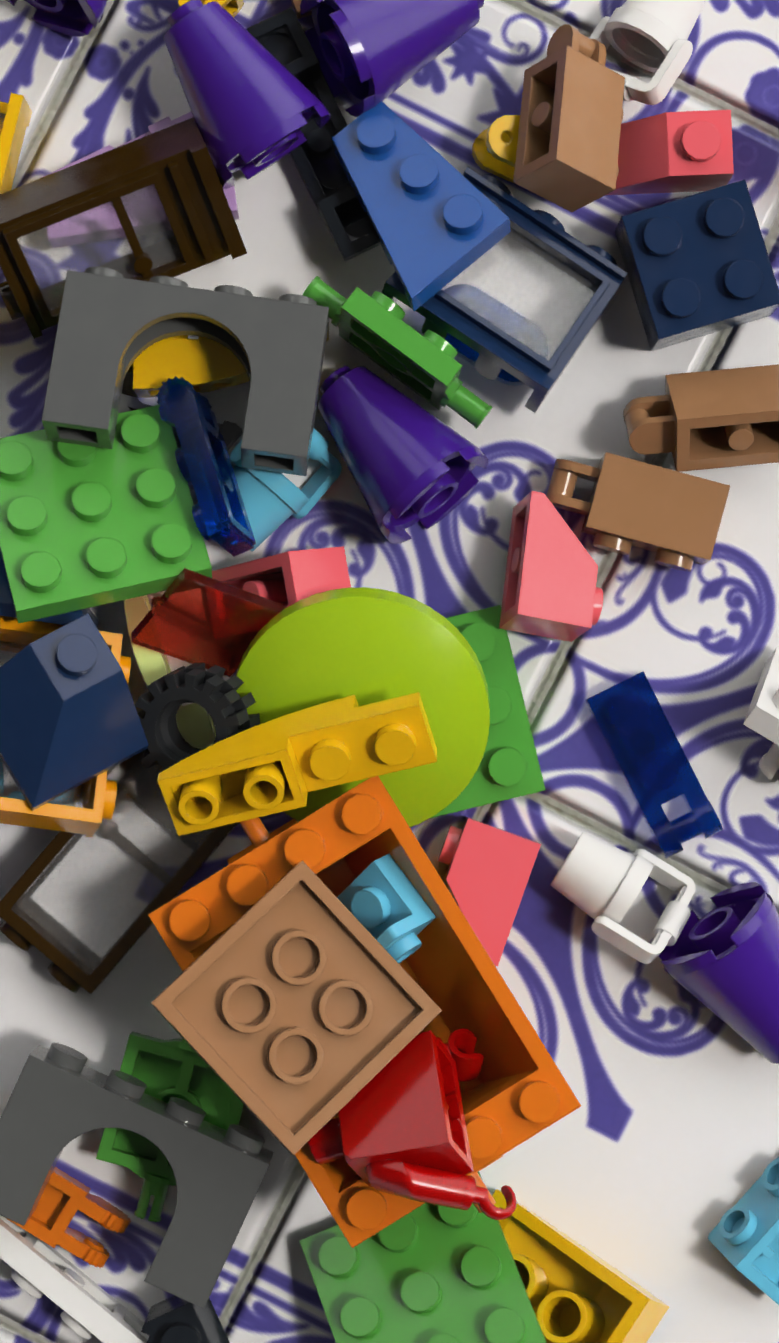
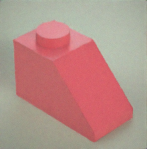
(675, 153)
(290, 574)
(548, 575)
(488, 878)

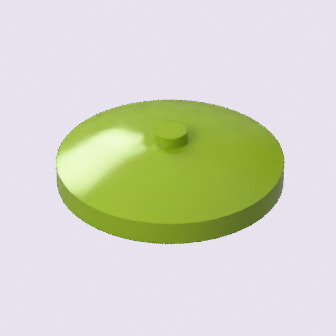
(378, 650)

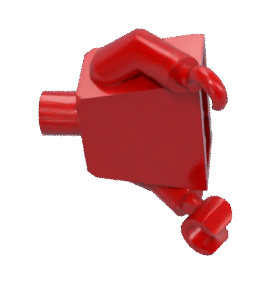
(410, 1127)

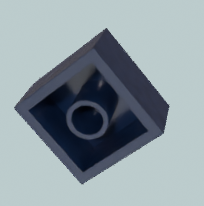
(697, 265)

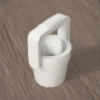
(653, 38)
(606, 883)

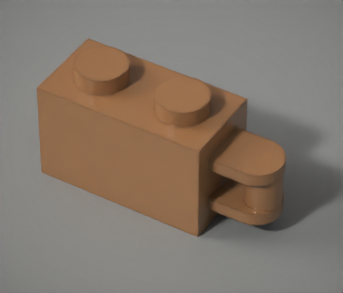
(570, 123)
(710, 418)
(644, 508)

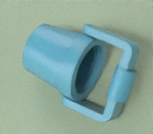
(274, 498)

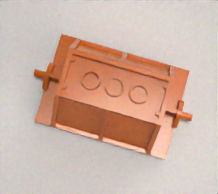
(518, 1081)

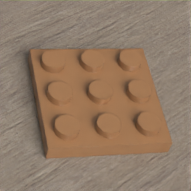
(296, 1007)

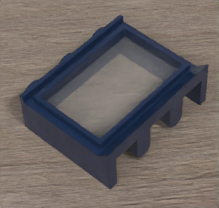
(524, 298)

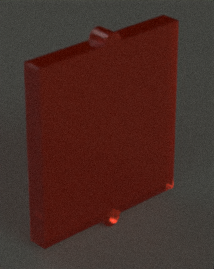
(204, 621)

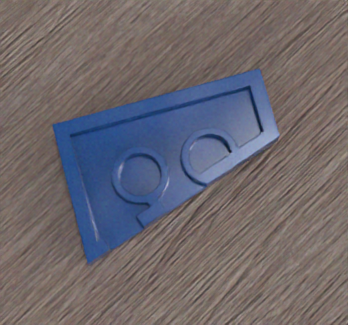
(419, 204)

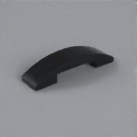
(316, 157)

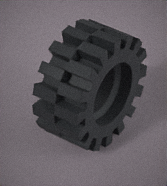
(191, 686)

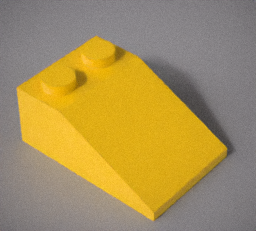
(573, 1288)

